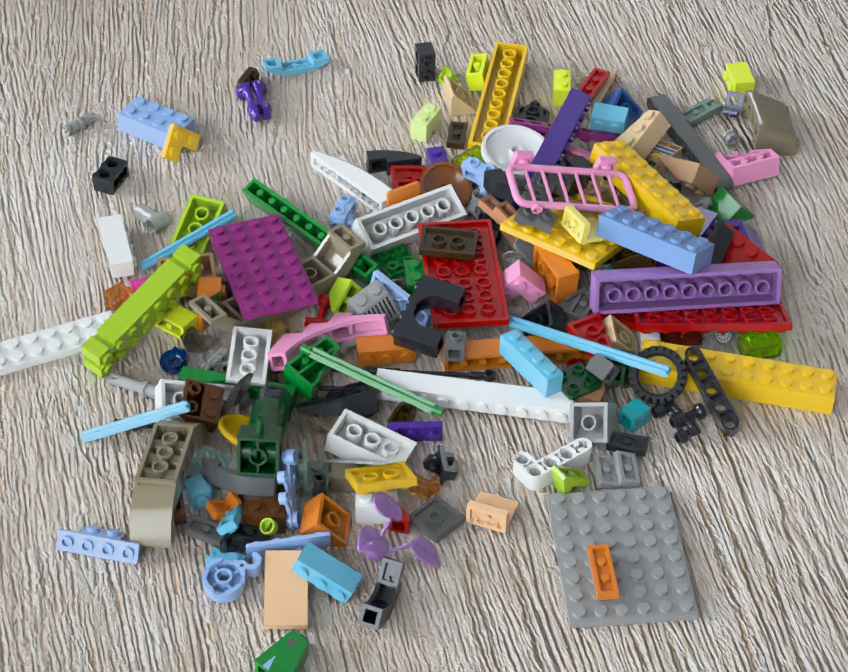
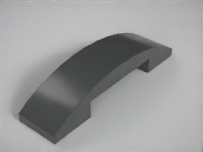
(241, 484)

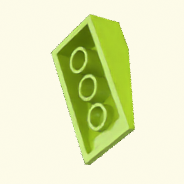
(198, 213)

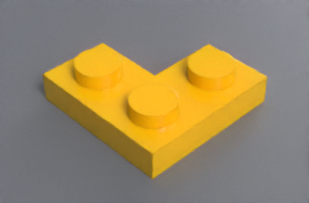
(176, 140)

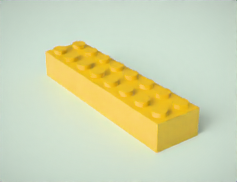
(650, 188)

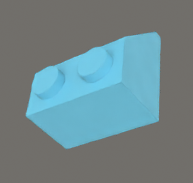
(609, 118)

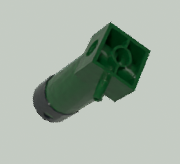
(262, 439)

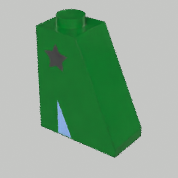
(285, 655)

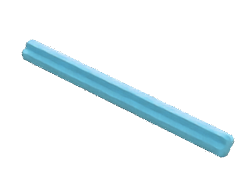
(188, 239)
(135, 421)

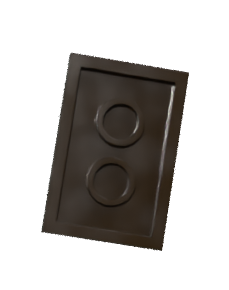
(448, 242)

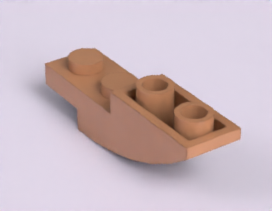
(498, 212)

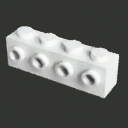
(117, 246)

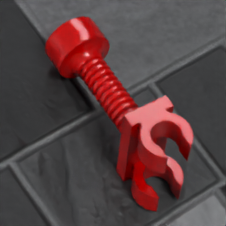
(324, 304)

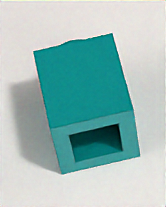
(634, 415)

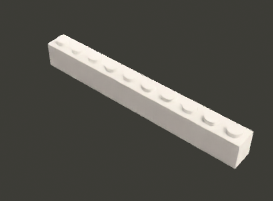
(479, 396)

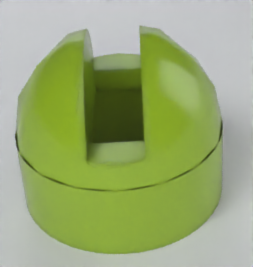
(268, 526)

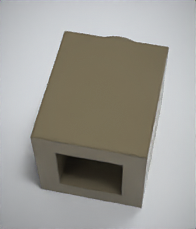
(338, 479)

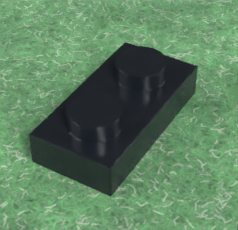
(628, 443)

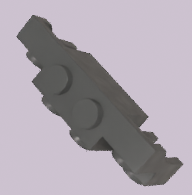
(547, 218)

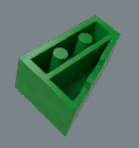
(307, 372)

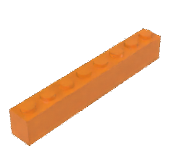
(485, 354)

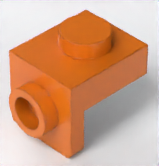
(218, 507)

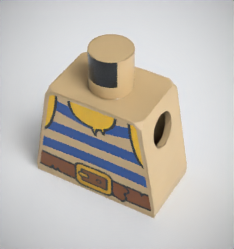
(663, 148)

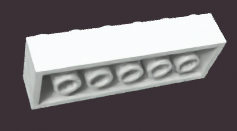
(399, 222)

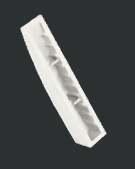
(353, 180)

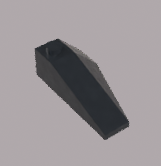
(355, 397)

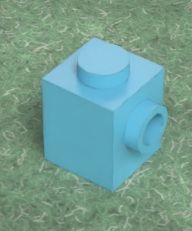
(197, 492)

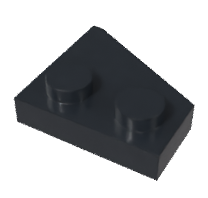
(243, 535)

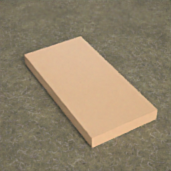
(284, 592)

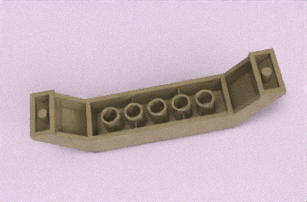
(331, 260)

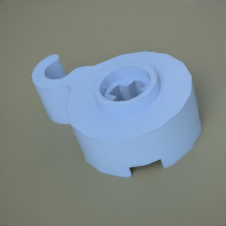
(234, 577)

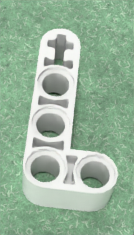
(538, 473)

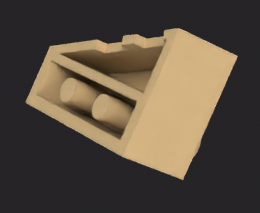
(645, 132)

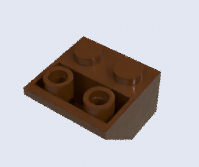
(204, 402)

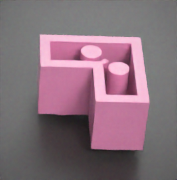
(522, 281)

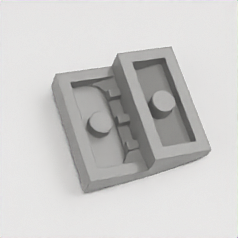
(616, 471)

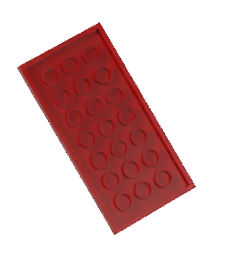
(482, 279)
(721, 319)

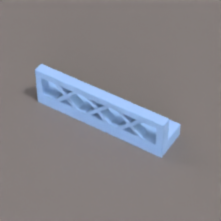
(400, 297)

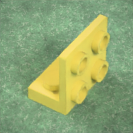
(579, 227)

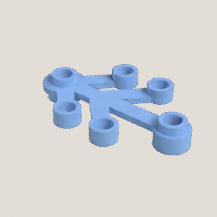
(290, 498)

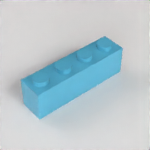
(531, 363)

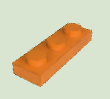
(602, 572)

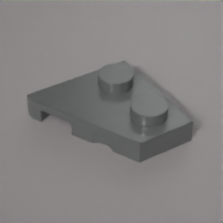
(577, 305)

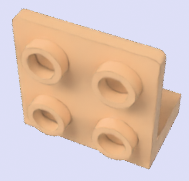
(491, 511)

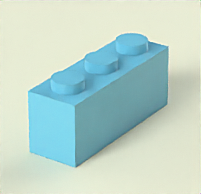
(326, 572)

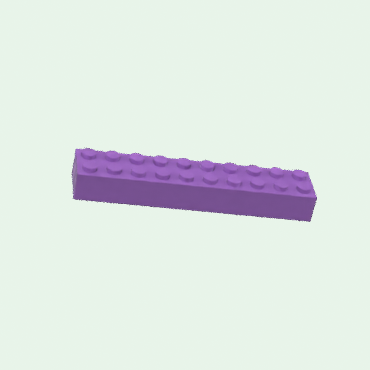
(676, 290)

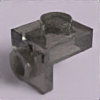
(196, 343)

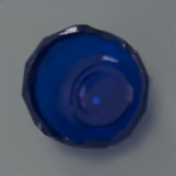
(173, 361)

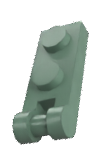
(701, 111)

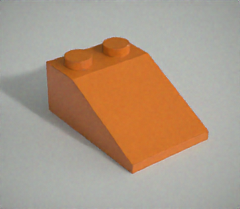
(558, 273)

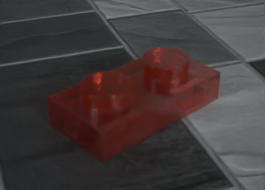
(689, 339)

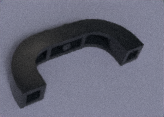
(497, 184)

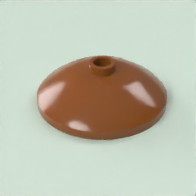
(443, 174)

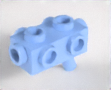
(474, 169)
(344, 211)

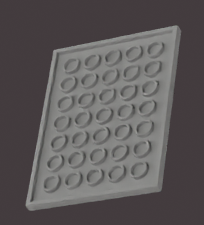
(643, 551)

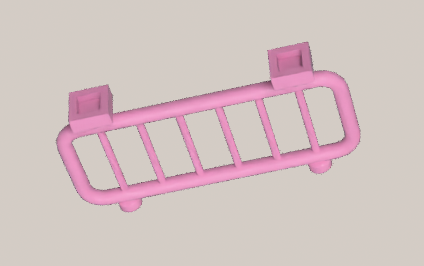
(603, 167)

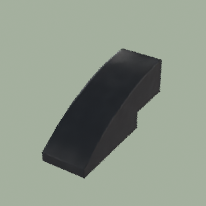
(383, 159)

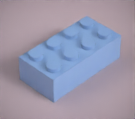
(151, 120)

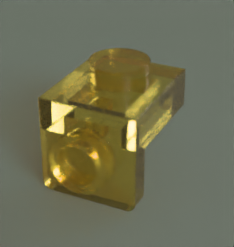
(278, 330)

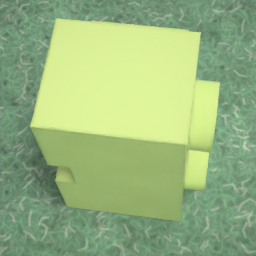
(425, 122)

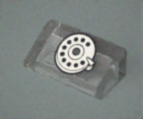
(717, 341)

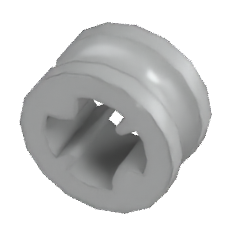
(731, 138)

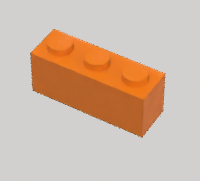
(381, 351)

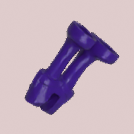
(255, 109)

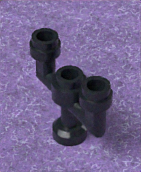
(680, 419)

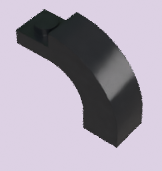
(380, 605)

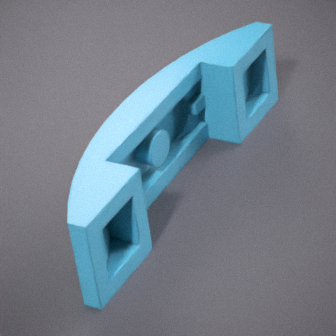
(295, 67)

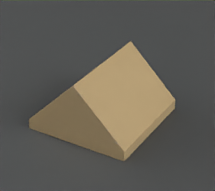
(457, 98)

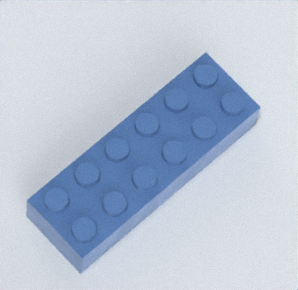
(655, 239)

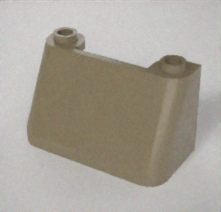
(770, 123)

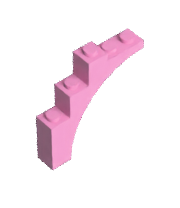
(339, 328)

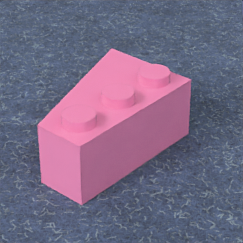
(750, 166)

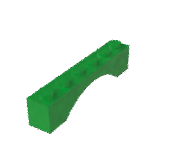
(219, 378)

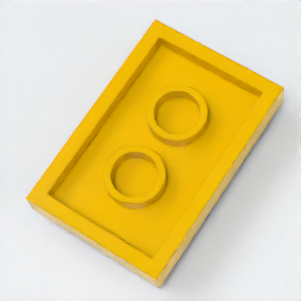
(380, 478)

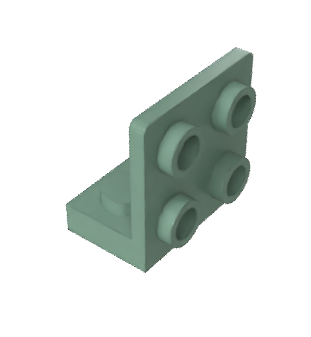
(308, 469)

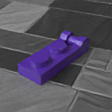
(419, 430)

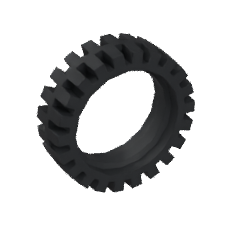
(681, 377)

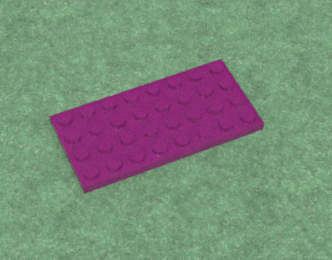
(262, 267)

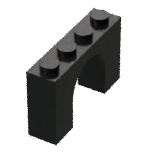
(427, 294)

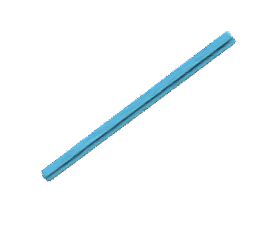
(589, 346)

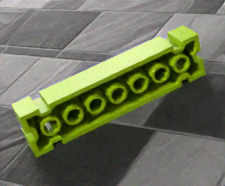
(142, 311)

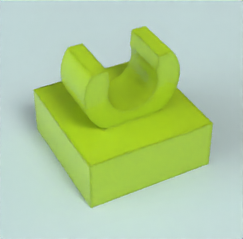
(447, 70)

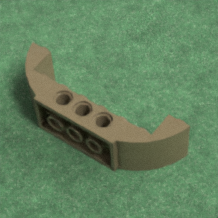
(161, 480)

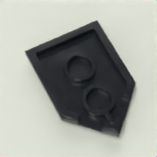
(533, 112)

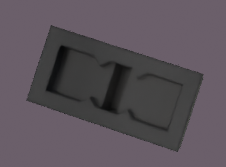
(425, 62)
(110, 175)

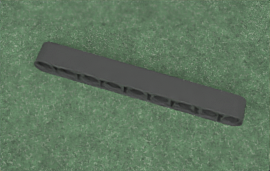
(685, 136)

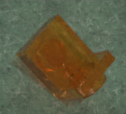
(426, 488)

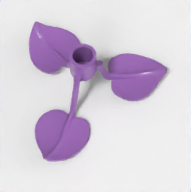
(376, 546)

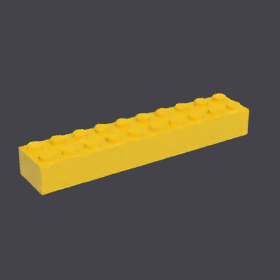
(500, 89)
(754, 379)

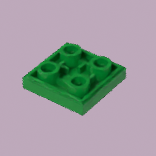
(392, 261)

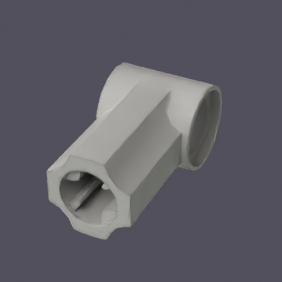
(154, 220)

